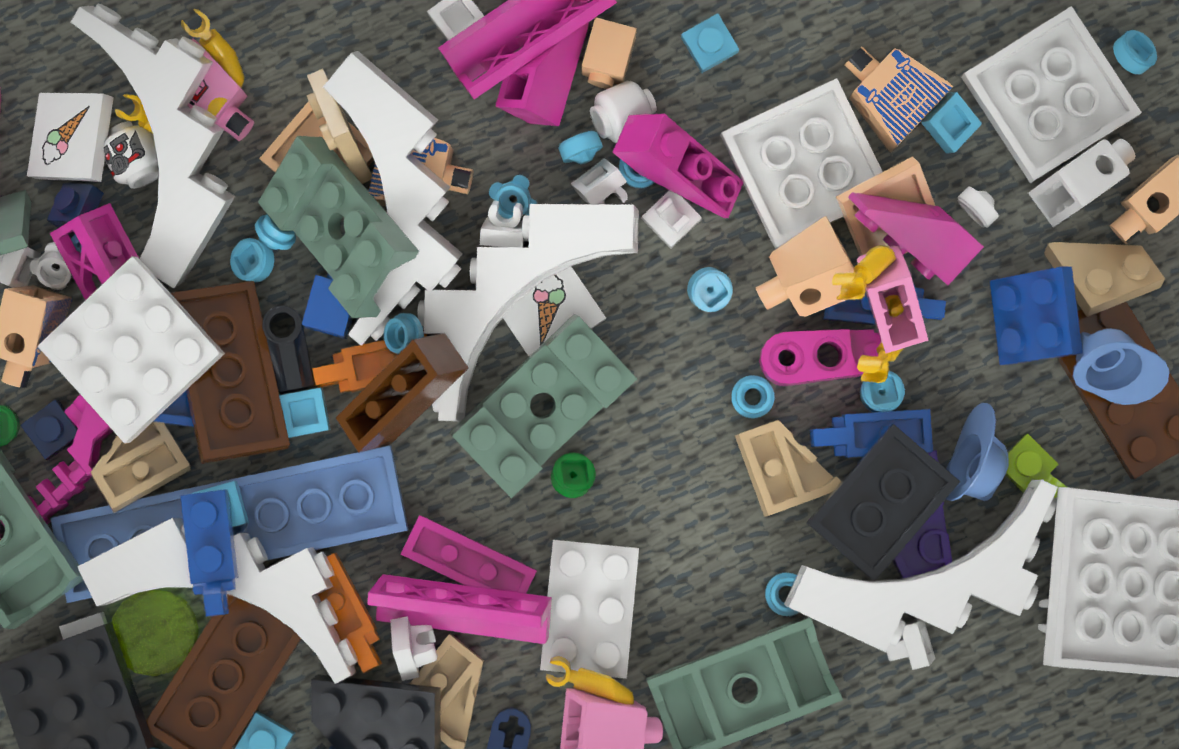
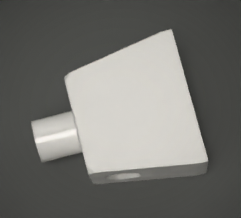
(1083, 180)

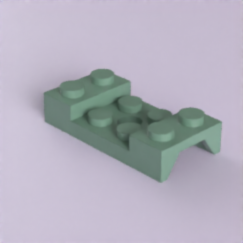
(311, 197)
(581, 380)
(32, 561)
(789, 680)

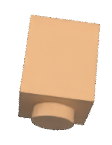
(608, 53)

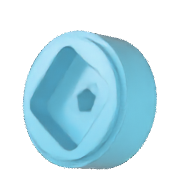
(1135, 52)
(580, 147)
(252, 260)
(710, 289)
(884, 395)

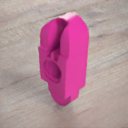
(804, 347)

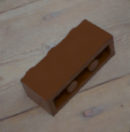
(402, 392)

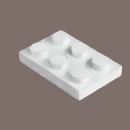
(591, 607)

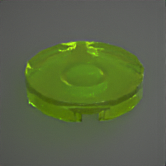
(155, 631)

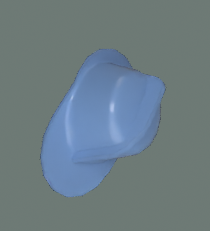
(1119, 368)
(978, 457)

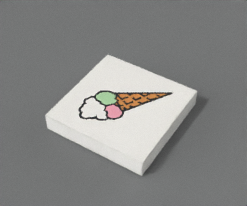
(70, 136)
(549, 307)

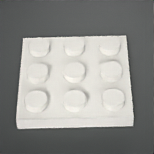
(1051, 94)
(801, 160)
(130, 349)

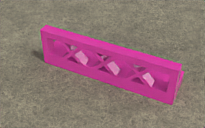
(514, 25)
(103, 247)
(462, 608)

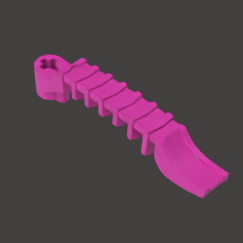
(85, 451)

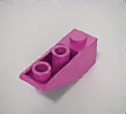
(542, 86)
(676, 161)
(923, 230)

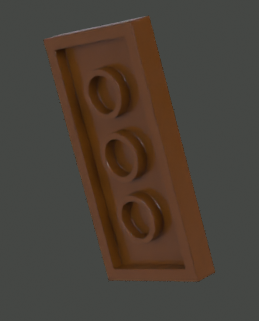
(237, 398)
(1140, 432)
(223, 679)

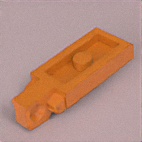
(355, 366)
(352, 616)

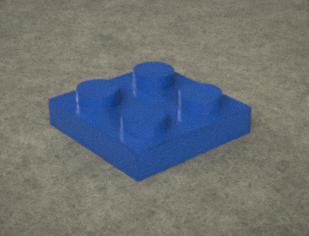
(1036, 316)

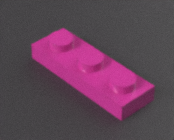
(465, 558)

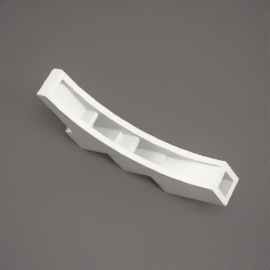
(393, 129)
(183, 137)
(557, 239)
(284, 590)
(939, 597)

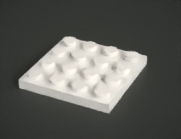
(1114, 584)

